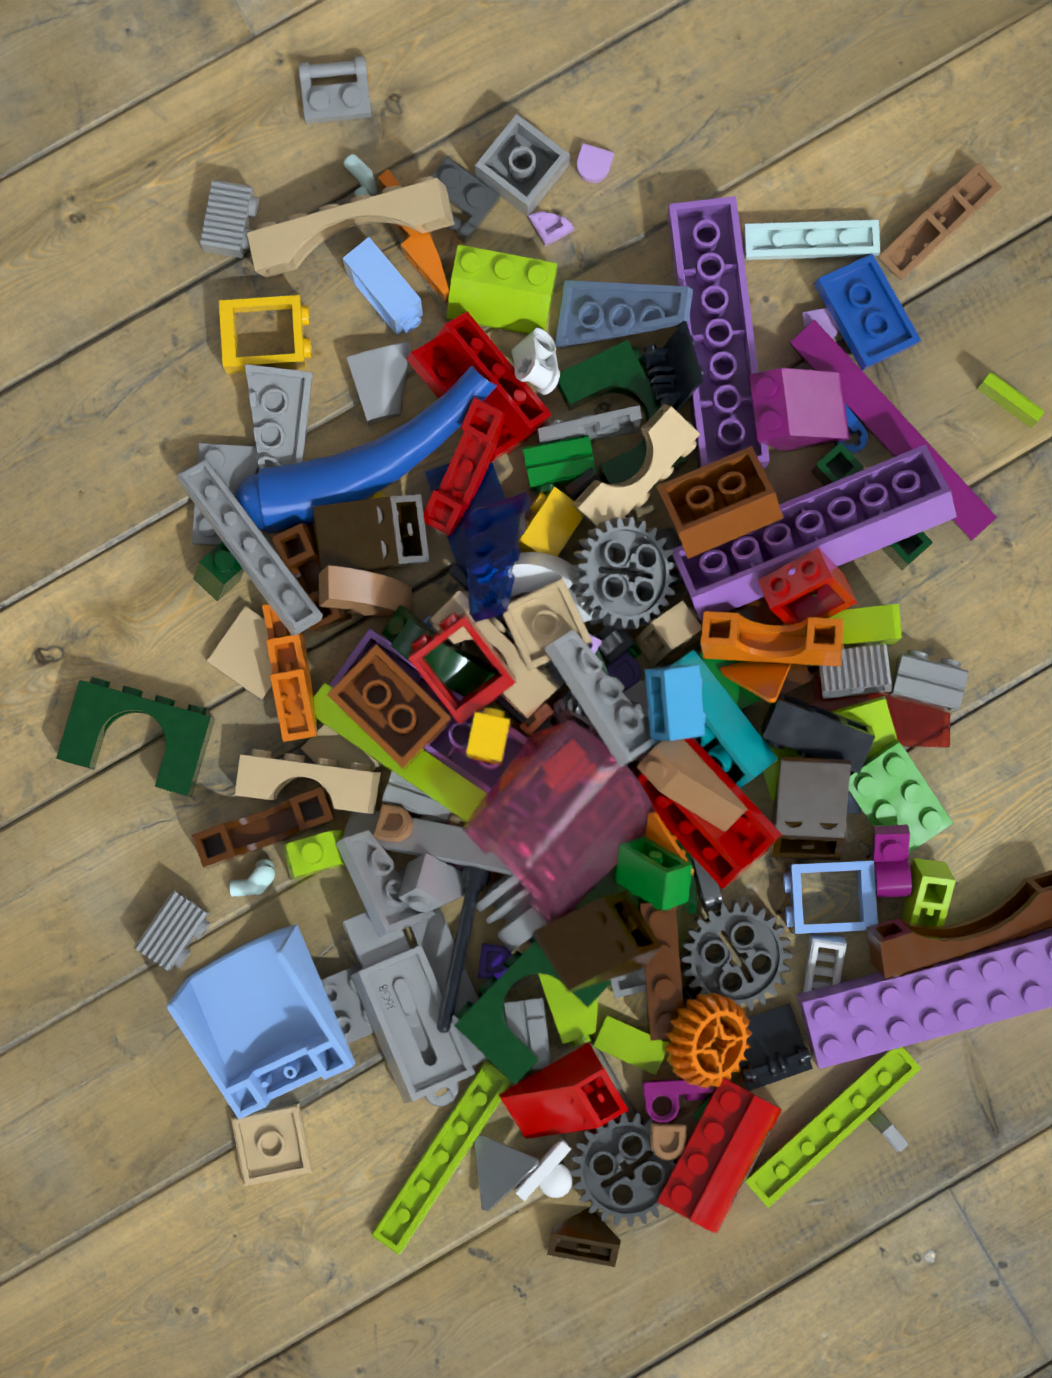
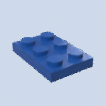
(867, 311)

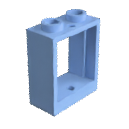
(384, 287)
(866, 896)

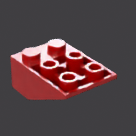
(564, 1096)

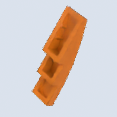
(420, 249)
(290, 679)

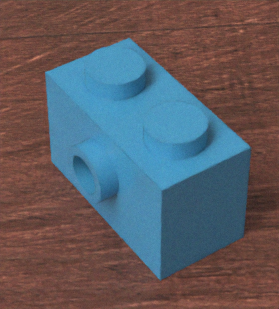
(675, 702)

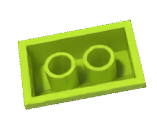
(501, 289)

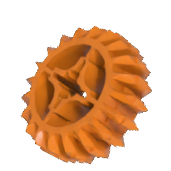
(708, 1040)

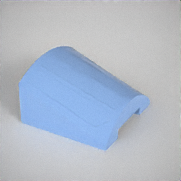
(261, 1021)

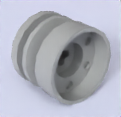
(514, 905)

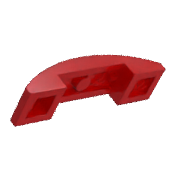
(467, 467)

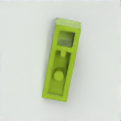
(930, 893)

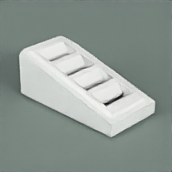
(825, 941)

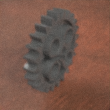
(626, 541)
(762, 939)
(609, 1142)

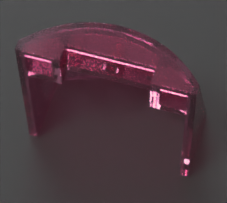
(560, 816)

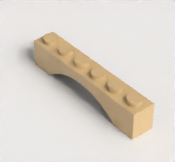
(285, 245)

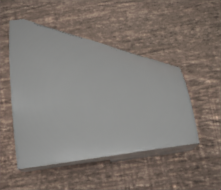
(380, 380)

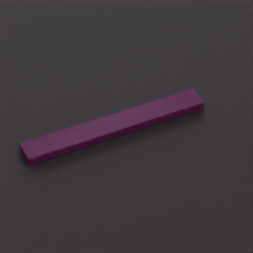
(887, 421)

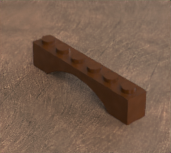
(905, 946)

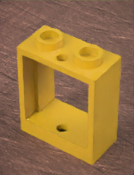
(229, 335)

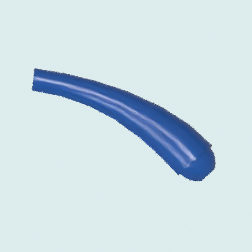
(284, 494)

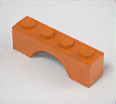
(737, 638)

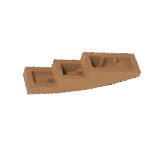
(940, 222)

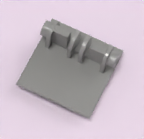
(347, 1004)

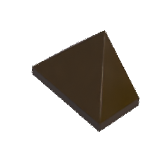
(585, 1240)

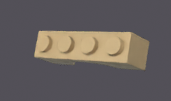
(666, 440)
(531, 686)
(266, 777)

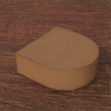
(393, 824)
(667, 1140)

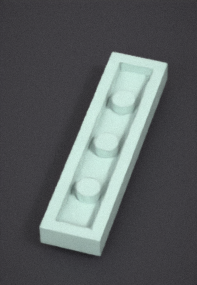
(811, 239)

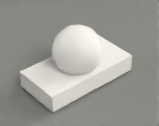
(549, 1175)

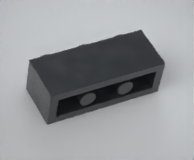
(816, 732)

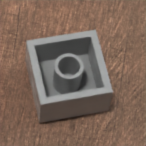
(522, 165)

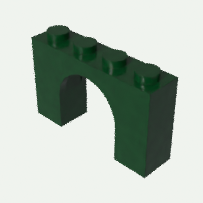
(613, 372)
(98, 707)
(485, 1020)

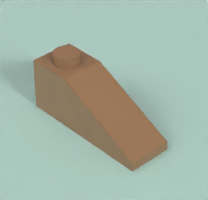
(690, 782)

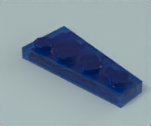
(491, 551)

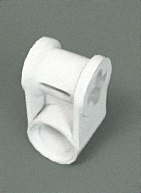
(537, 361)

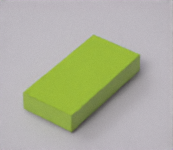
(1011, 400)
(630, 1045)

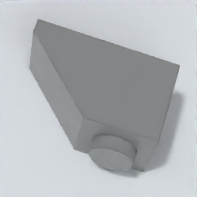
(430, 884)

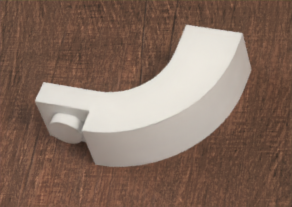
(540, 569)

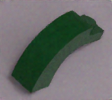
(454, 666)

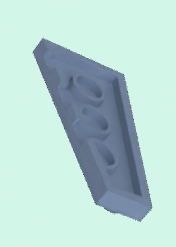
(615, 310)

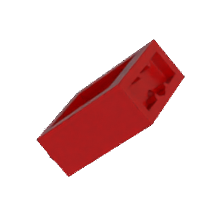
(793, 595)
(480, 696)

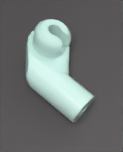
(363, 174)
(257, 882)

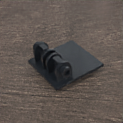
(673, 369)
(775, 1048)

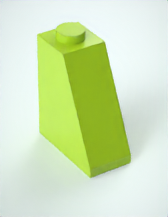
(871, 625)
(571, 1016)

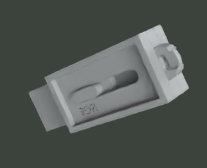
(404, 1014)

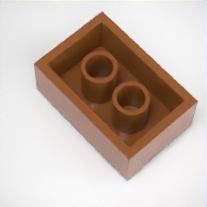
(720, 502)
(390, 707)

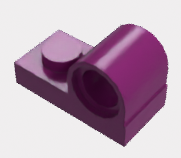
(891, 862)
(670, 1088)

